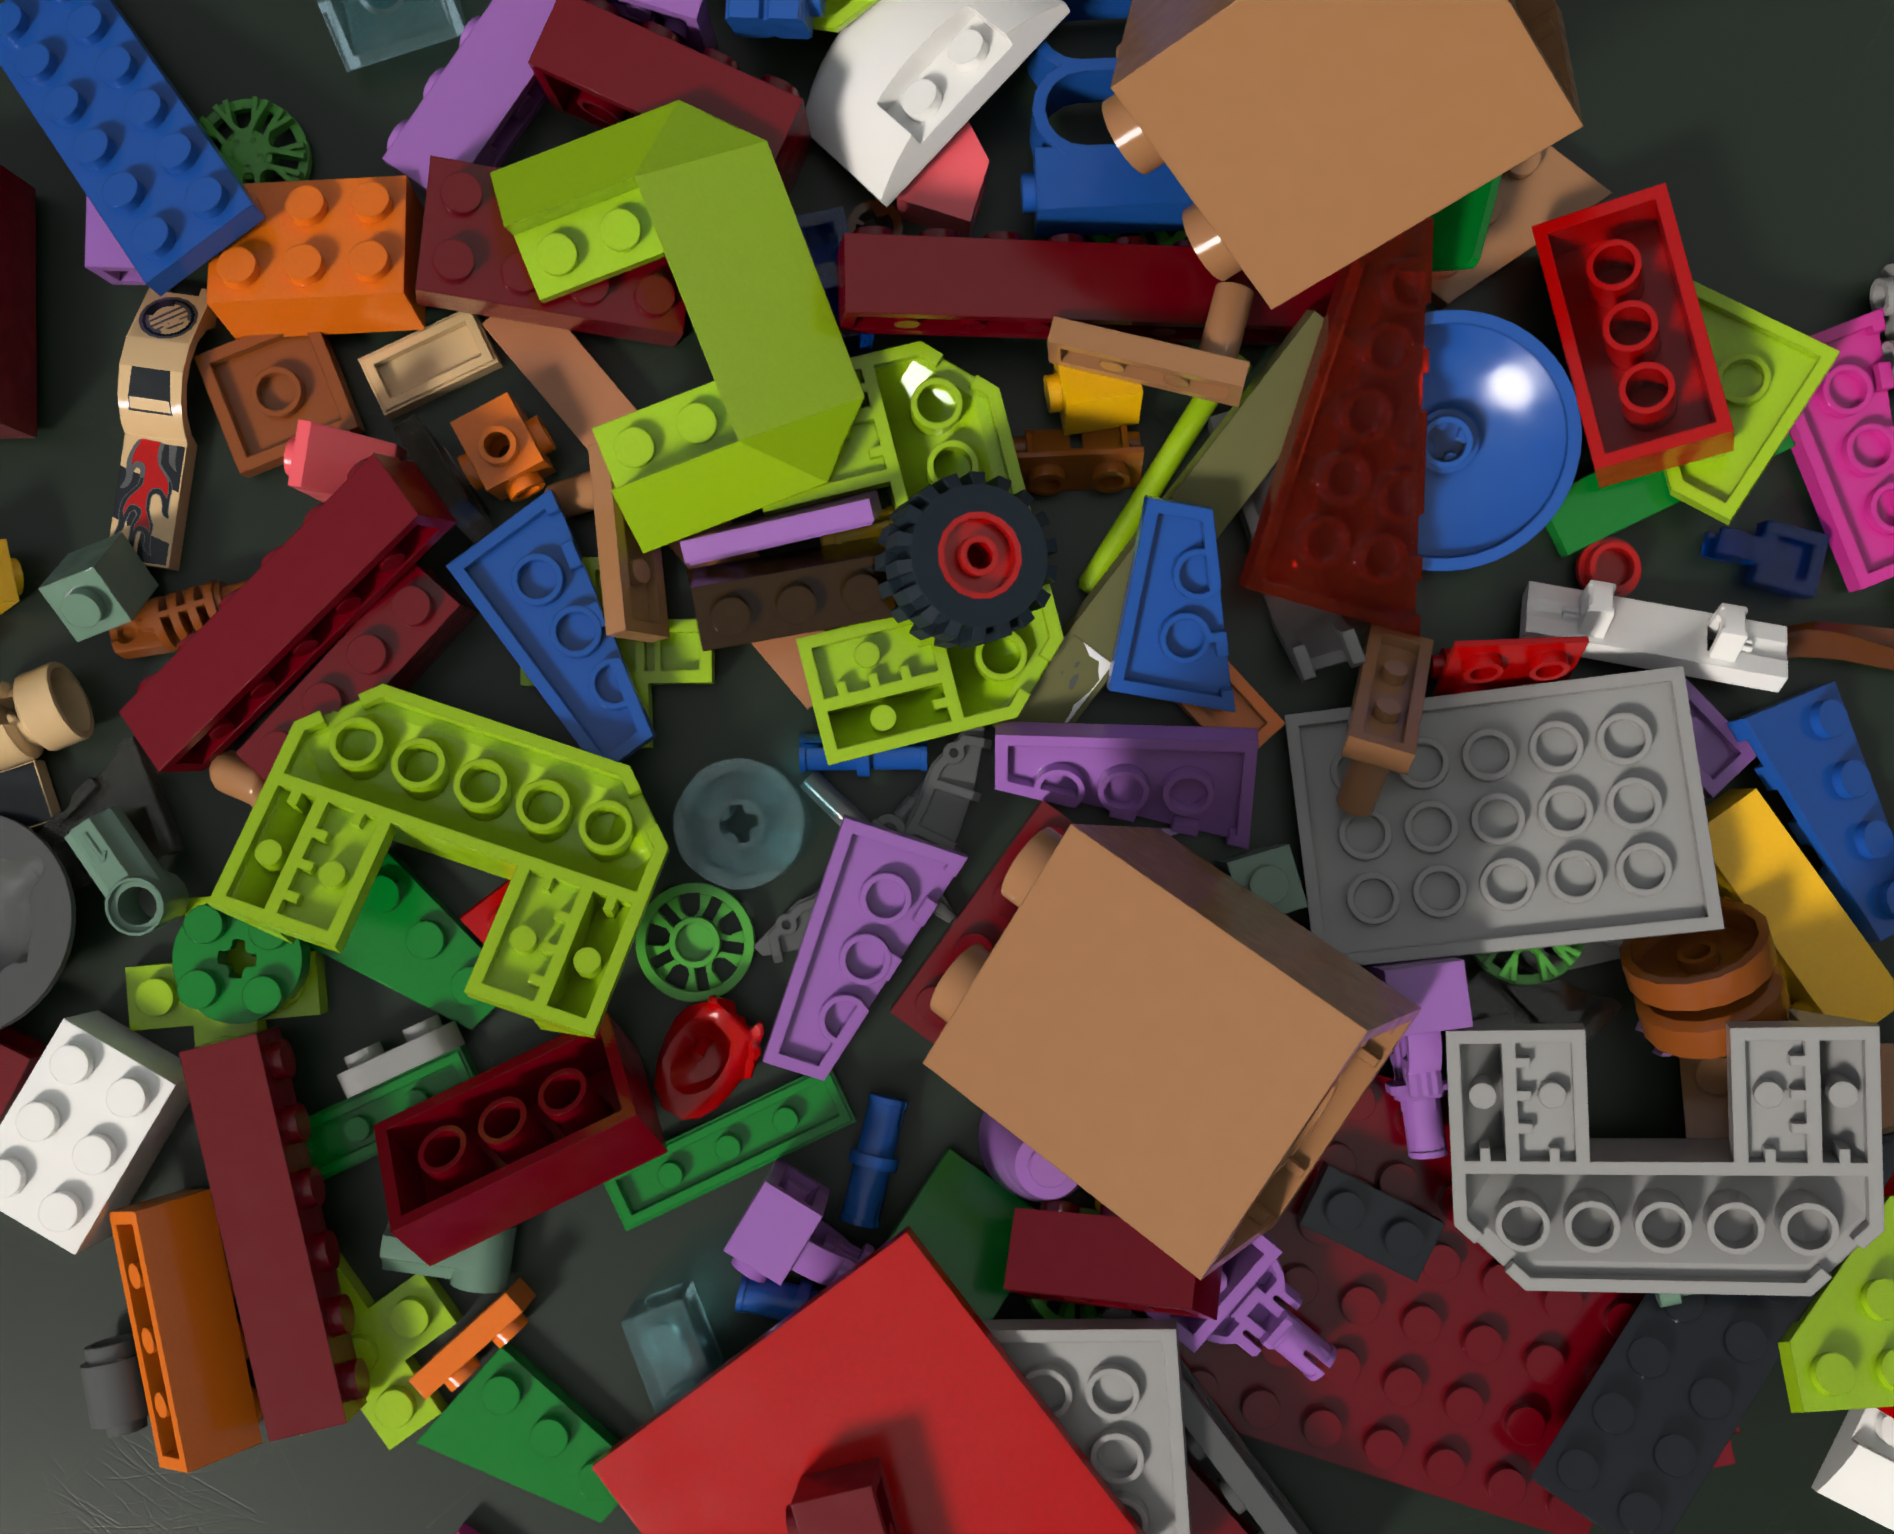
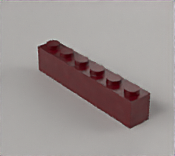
(287, 613)
(275, 1232)

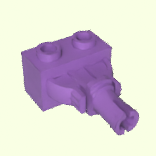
(1443, 995)
(786, 1232)
(1251, 1303)

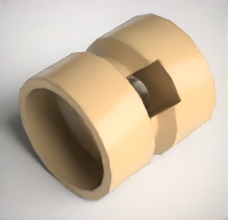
(42, 712)

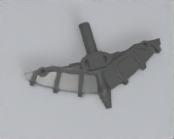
(930, 813)

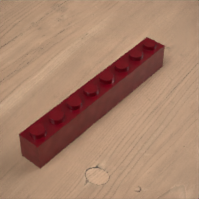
(1018, 285)

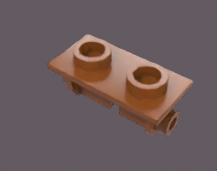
(1105, 463)

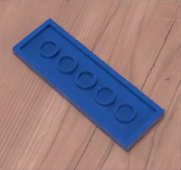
(125, 135)

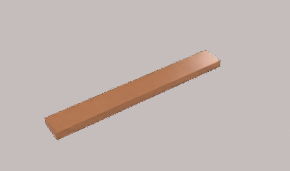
(588, 398)

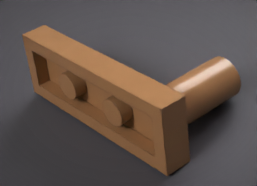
(1204, 373)
(629, 579)
(1383, 715)

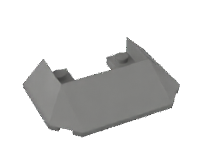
(1669, 1214)

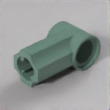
(121, 867)
(475, 1270)

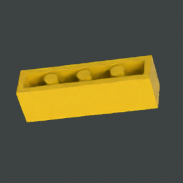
(1816, 943)

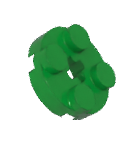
(210, 982)

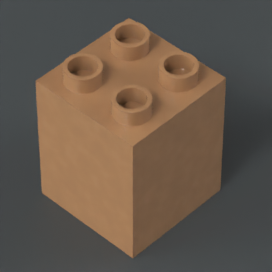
(1332, 119)
(1163, 1036)

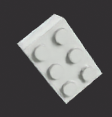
(87, 1129)

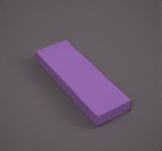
(782, 528)

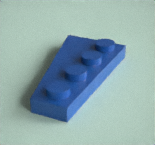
(551, 620)
(1824, 780)

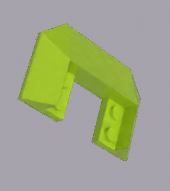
(723, 220)
(874, 679)
(472, 792)

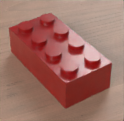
(1634, 336)

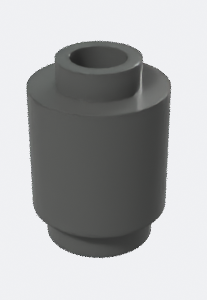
(114, 1386)

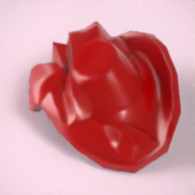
(705, 1057)

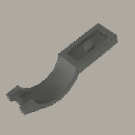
(1308, 634)

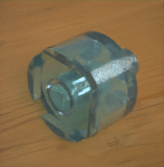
(713, 800)

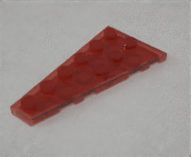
(1354, 457)

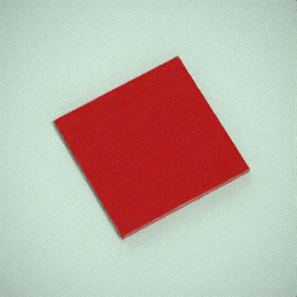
(859, 1373)

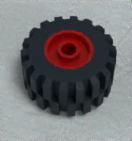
(943, 576)

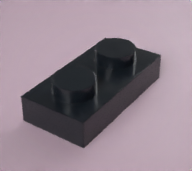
(1370, 1221)

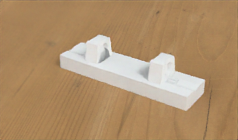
(1660, 634)

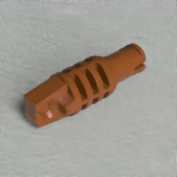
(169, 619)

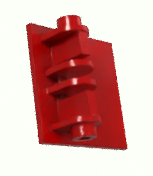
(1504, 663)

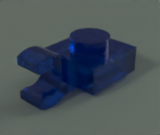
(1776, 557)

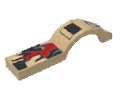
(158, 438)

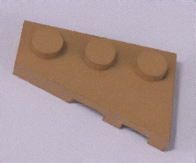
(1527, 195)

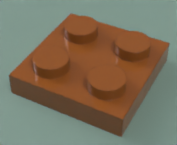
(267, 385)

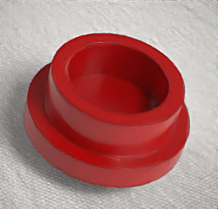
(1611, 562)

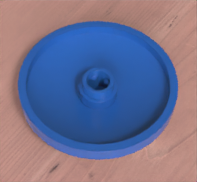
(1496, 439)

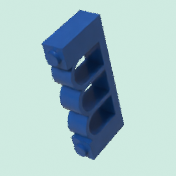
(1082, 185)

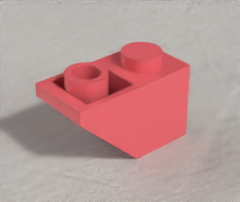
(949, 186)
(323, 456)

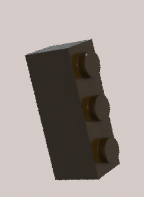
(788, 593)

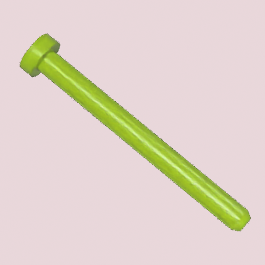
(1151, 484)

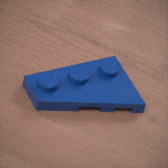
(1172, 613)

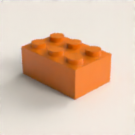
(323, 260)

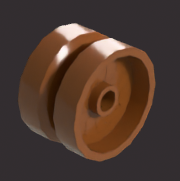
(1702, 979)

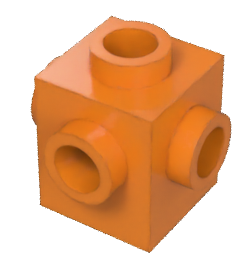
(504, 449)

